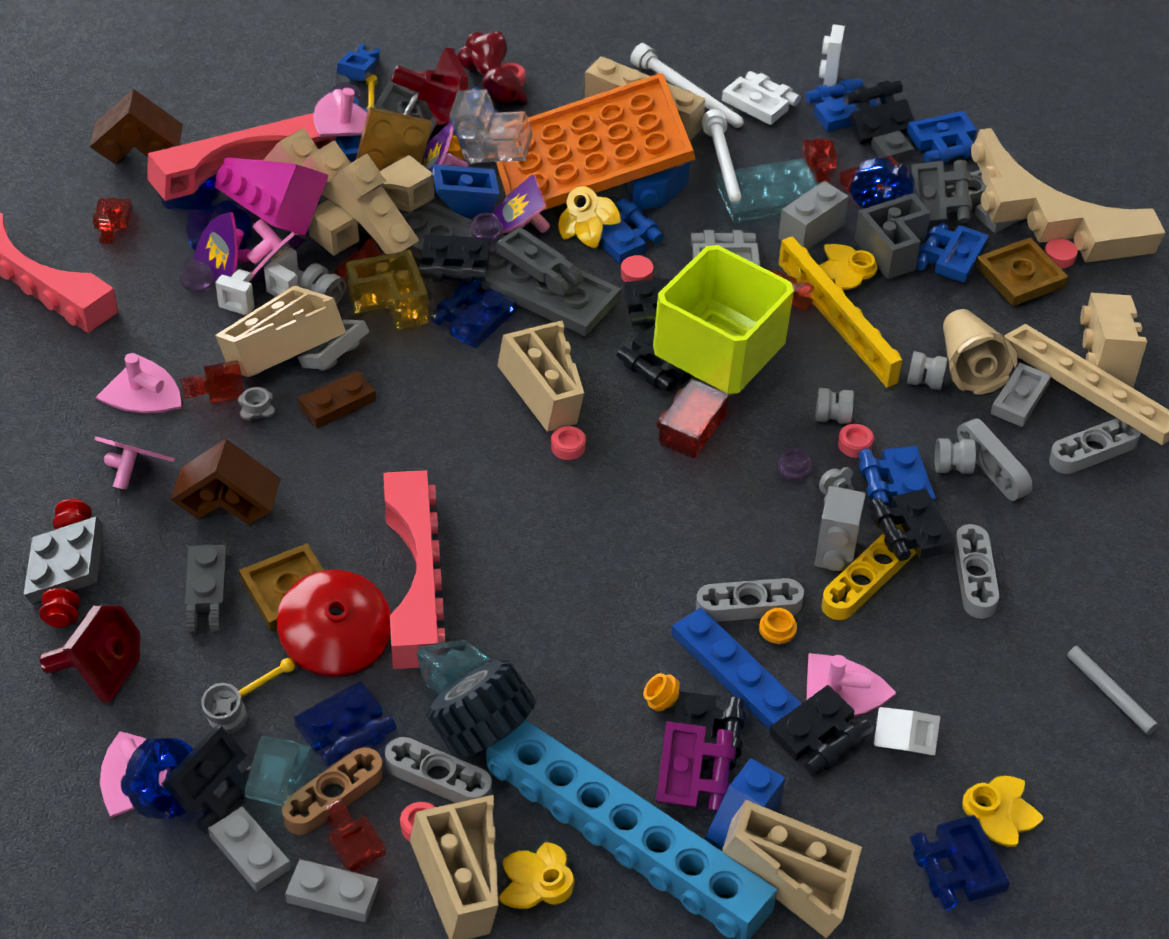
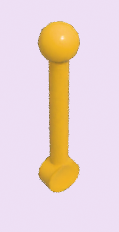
(371, 81)
(287, 665)

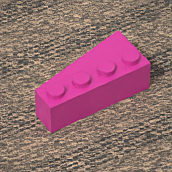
(274, 191)

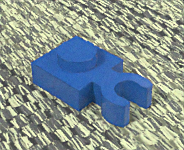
(358, 65)

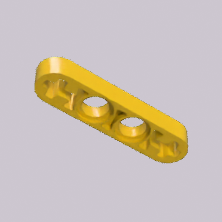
(856, 593)

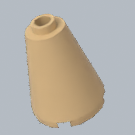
(977, 353)

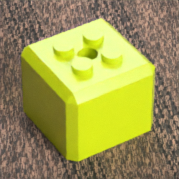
(722, 318)

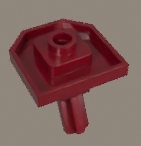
(436, 86)
(101, 649)

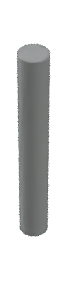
(1112, 690)

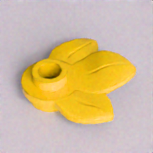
(588, 220)
(848, 266)
(1005, 810)
(537, 877)

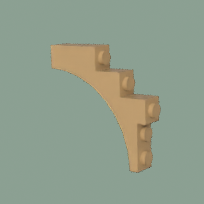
(351, 186)
(1097, 230)

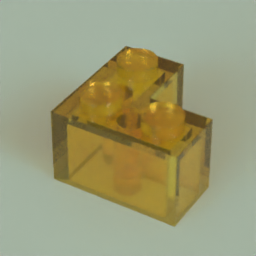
(390, 283)

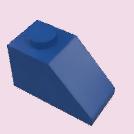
(658, 188)
(466, 189)
(753, 784)

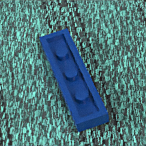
(734, 667)

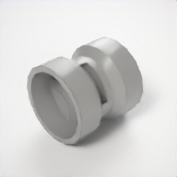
(319, 280)
(934, 374)
(834, 405)
(958, 456)
(221, 700)

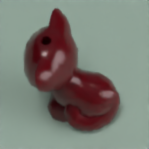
(486, 55)

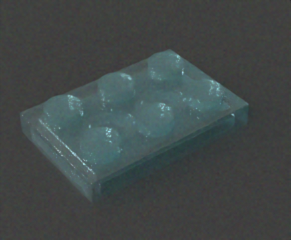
(767, 188)

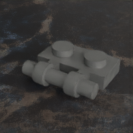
(931, 190)

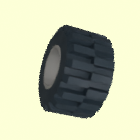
(481, 708)

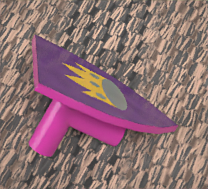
(221, 245)

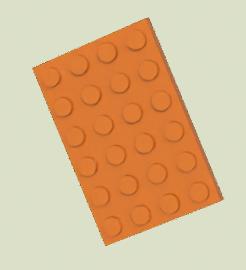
(602, 141)

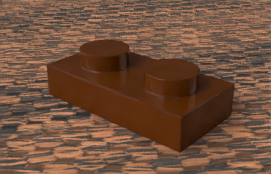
(336, 399)

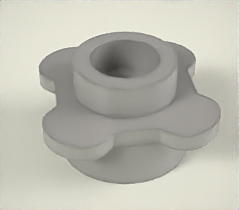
(256, 403)
(836, 478)

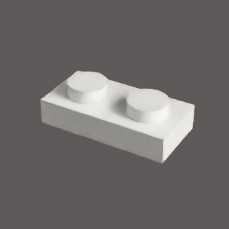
(832, 47)

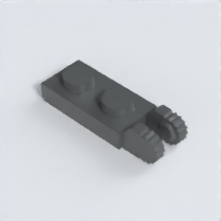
(539, 260)
(205, 585)

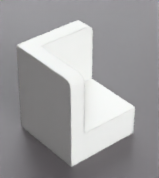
(282, 273)
(907, 730)

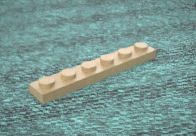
(1091, 383)

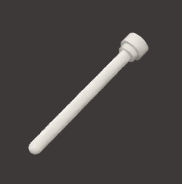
(645, 58)
(715, 125)

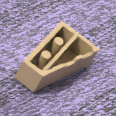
(281, 330)
(1113, 335)
(543, 374)
(802, 862)
(459, 864)

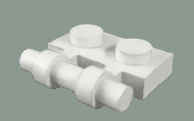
(760, 97)

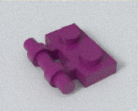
(682, 762)

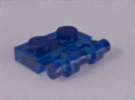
(482, 316)
(341, 715)
(970, 856)

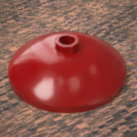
(332, 643)

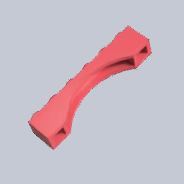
(185, 167)
(75, 295)
(409, 515)

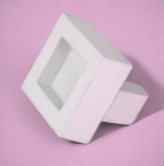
(235, 292)

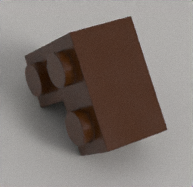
(134, 124)
(226, 479)

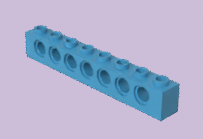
(650, 829)

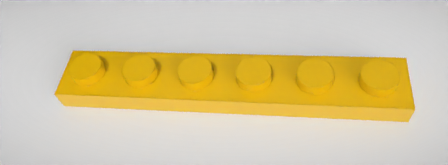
(841, 313)

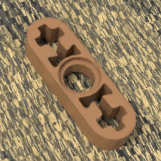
(339, 774)

